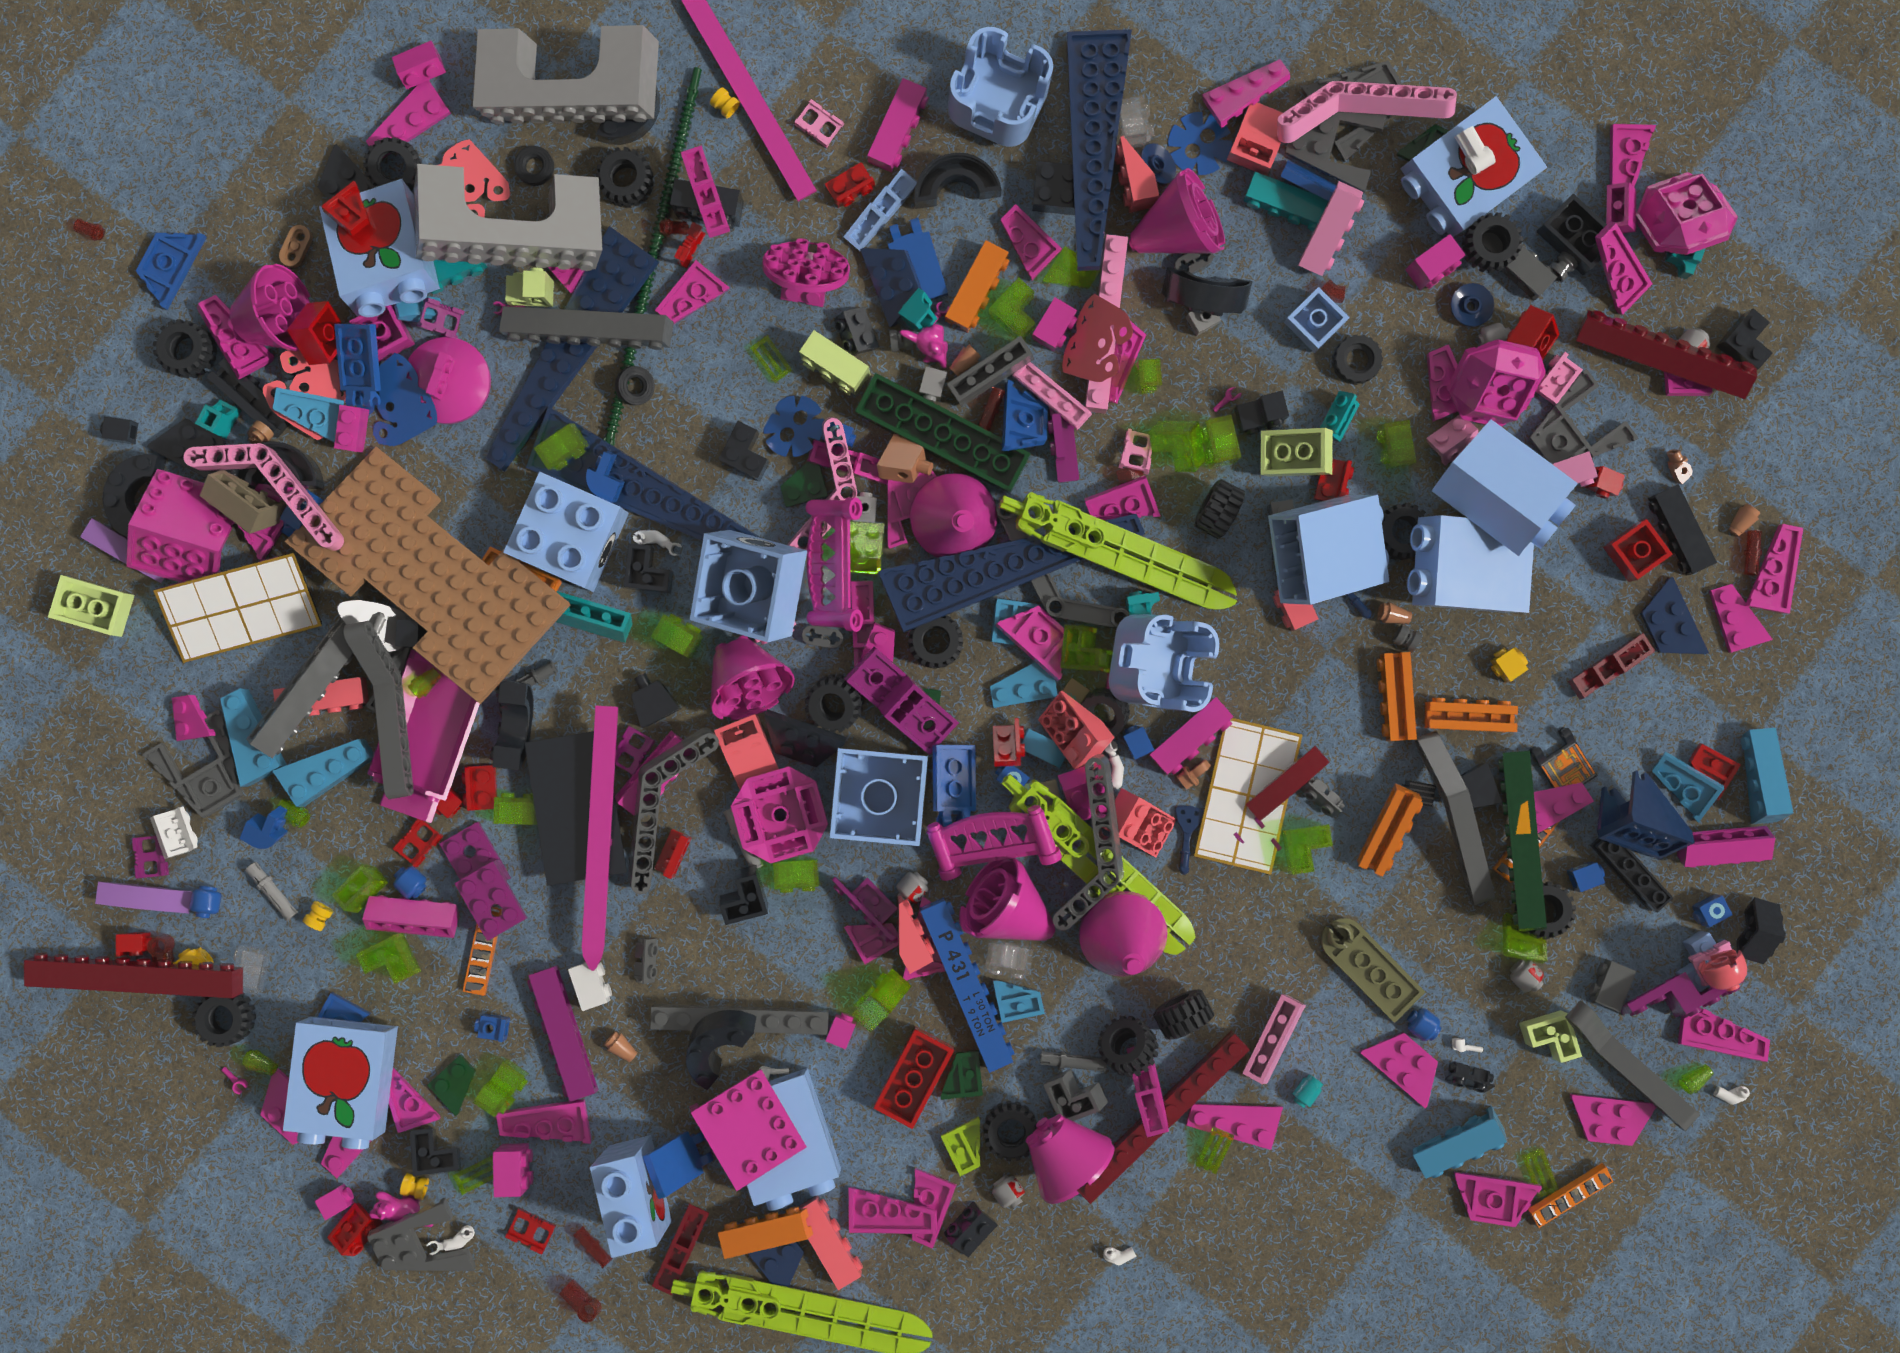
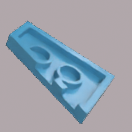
(309, 410)
(1024, 686)
(1689, 785)

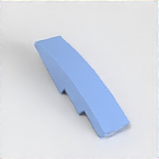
(881, 210)

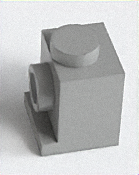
(1200, 324)
(870, 514)

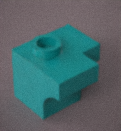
(1685, 263)
(917, 311)
(218, 418)
(1141, 603)

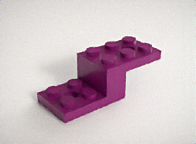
(901, 700)
(483, 881)
(1679, 996)

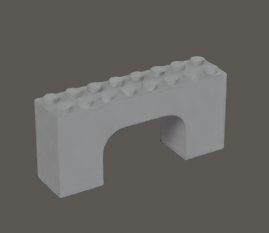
(616, 90)
(454, 233)

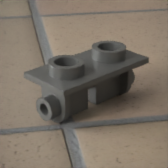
(1329, 804)
(646, 971)

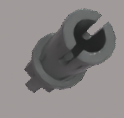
(539, 674)

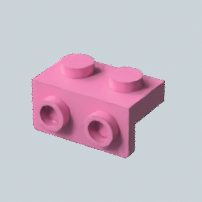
(1558, 378)
(1452, 438)

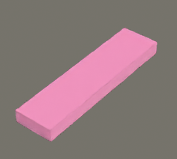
(1052, 395)

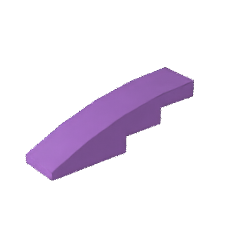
(110, 542)
(143, 897)

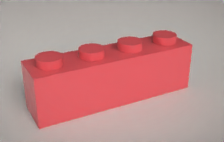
(340, 694)
(830, 1245)

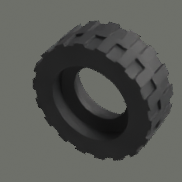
(1357, 376)
(1120, 708)

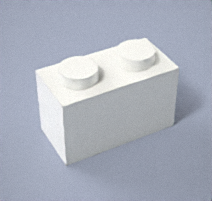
(590, 986)

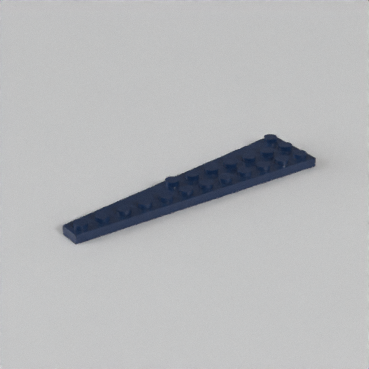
(1096, 93)
(607, 288)
(643, 490)
(956, 581)

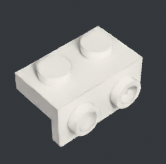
(174, 832)

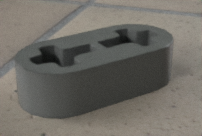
(1196, 266)
(822, 631)

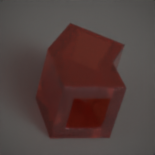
(1334, 292)
(1128, 474)

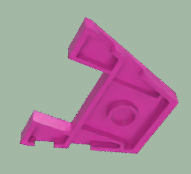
(899, 502)

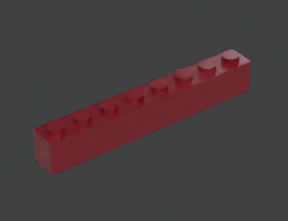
(1667, 354)

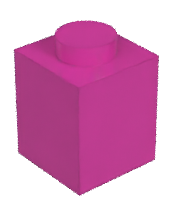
(841, 1030)
(335, 1201)

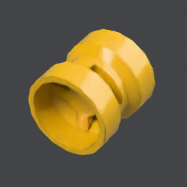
(725, 103)
(317, 916)
(414, 1186)

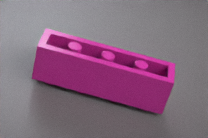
(897, 125)
(1191, 736)
(627, 795)
(1728, 847)
(411, 916)

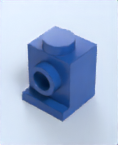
(500, 1027)

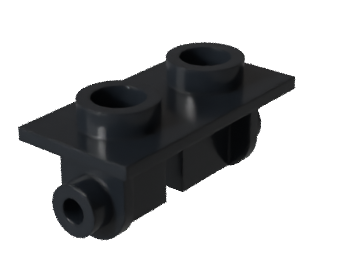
(1479, 1080)

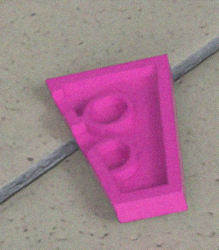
(1558, 803)
(935, 1194)

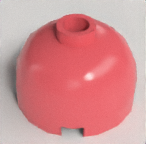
(1724, 970)

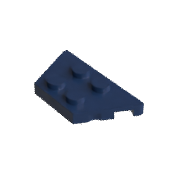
(892, 278)
(1671, 622)
(779, 1262)

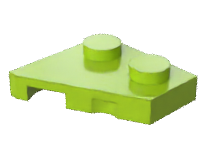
(964, 1145)

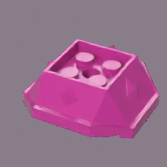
(1685, 214)
(1496, 381)
(756, 819)

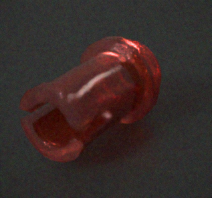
(670, 227)
(94, 231)

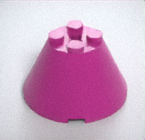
(269, 307)
(746, 679)
(1066, 1157)

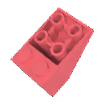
(1256, 139)
(1137, 178)
(1075, 730)
(746, 749)
(1142, 822)
(912, 946)

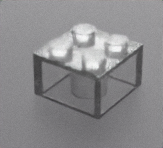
(1008, 958)

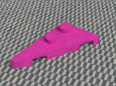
(1126, 358)
(408, 1106)

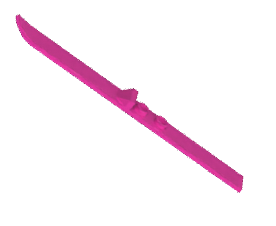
(750, 98)
(599, 834)

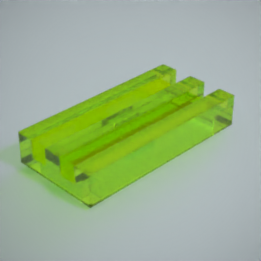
(782, 374)
(1533, 1154)
(1207, 1164)
(459, 1182)

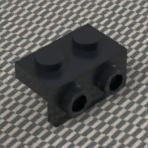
(856, 331)
(970, 1229)

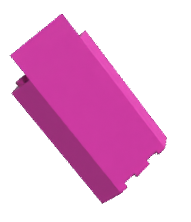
(436, 738)

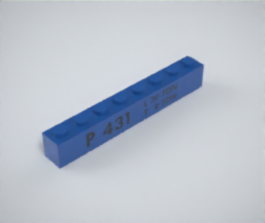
(966, 984)

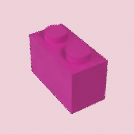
(418, 64)
(1622, 206)
(1054, 325)
(351, 428)

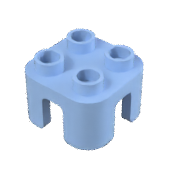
(998, 91)
(1156, 662)

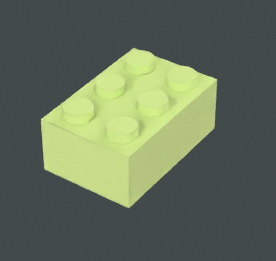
(834, 363)
(1296, 452)
(91, 606)

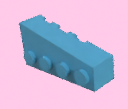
(241, 718)
(319, 773)
(1765, 776)
(1460, 1144)

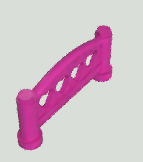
(838, 516)
(952, 857)

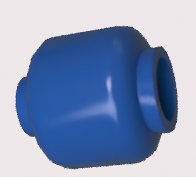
(409, 882)
(205, 901)
(1424, 1024)

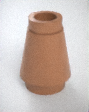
(966, 359)
(1744, 519)
(1393, 614)
(620, 1047)

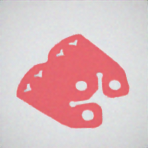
(475, 170)
(1086, 339)
(322, 381)

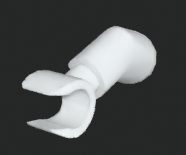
(652, 537)
(1117, 766)
(457, 1242)

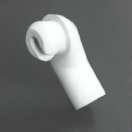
(1118, 1257)

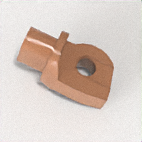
(1676, 464)
(1189, 777)

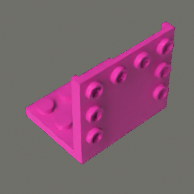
(176, 530)
(748, 1129)

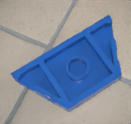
(168, 263)
(1023, 419)

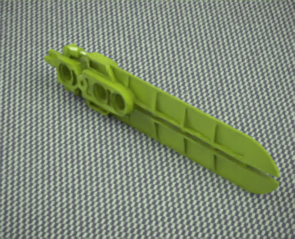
(1059, 537)
(1079, 863)
(806, 1302)

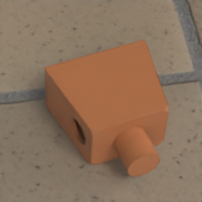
(903, 461)

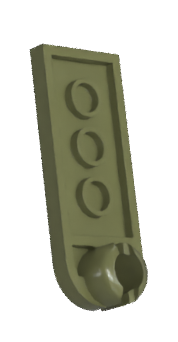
(1370, 968)

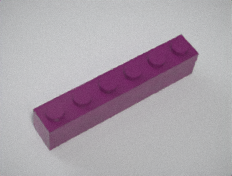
(563, 1033)

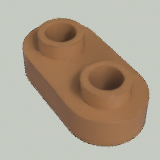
(294, 246)
(259, 433)

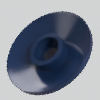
(1160, 162)
(1479, 297)

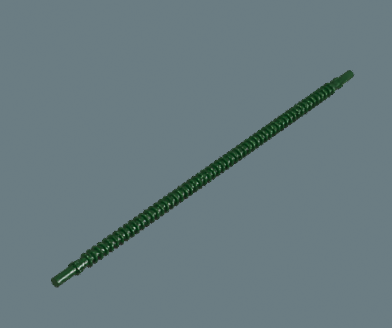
(692, 93)

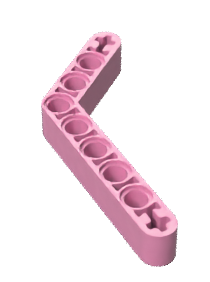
(1364, 98)
(839, 481)
(279, 482)

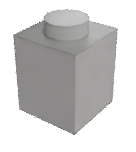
(933, 384)

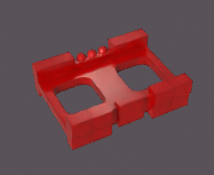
(694, 238)
(412, 837)
(528, 1237)

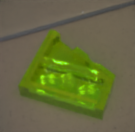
(1065, 271)
(1521, 945)

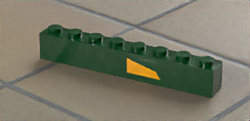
(1524, 841)

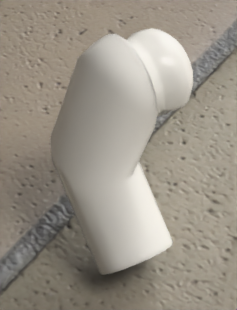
(1732, 1096)

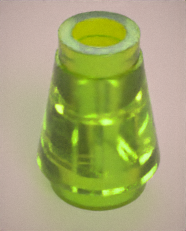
(424, 683)
(295, 815)
(258, 1062)
(1694, 1080)

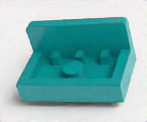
(1340, 414)

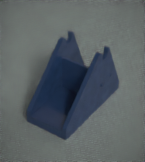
(1645, 822)

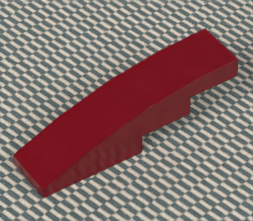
(1611, 666)
(1287, 783)
(680, 1248)

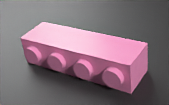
(1330, 229)
(1579, 468)
(1274, 1039)

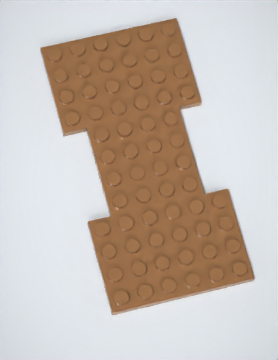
(473, 613)

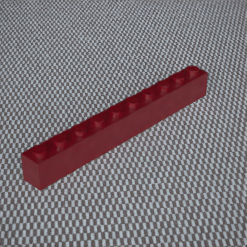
(133, 976)
(1176, 1102)

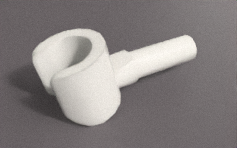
(1459, 1045)
(767, 1071)

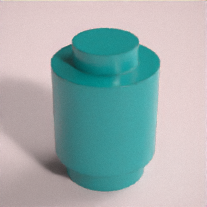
(1307, 1091)

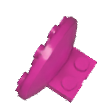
(805, 274)
(453, 377)

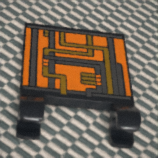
(1566, 764)

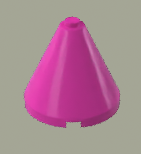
(1180, 221)
(953, 515)
(1005, 905)
(1123, 934)

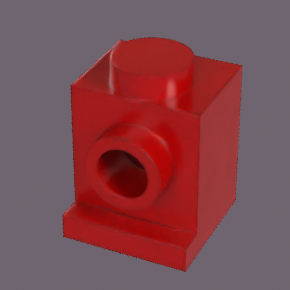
(132, 943)

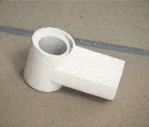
(1477, 155)

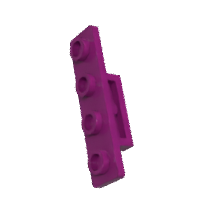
(1063, 448)
(872, 903)

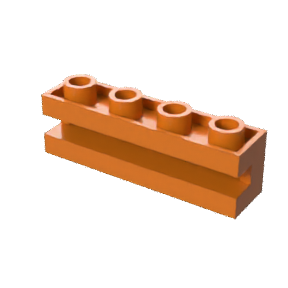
(977, 286)
(1397, 696)
(1470, 716)
(1389, 829)
(765, 1232)

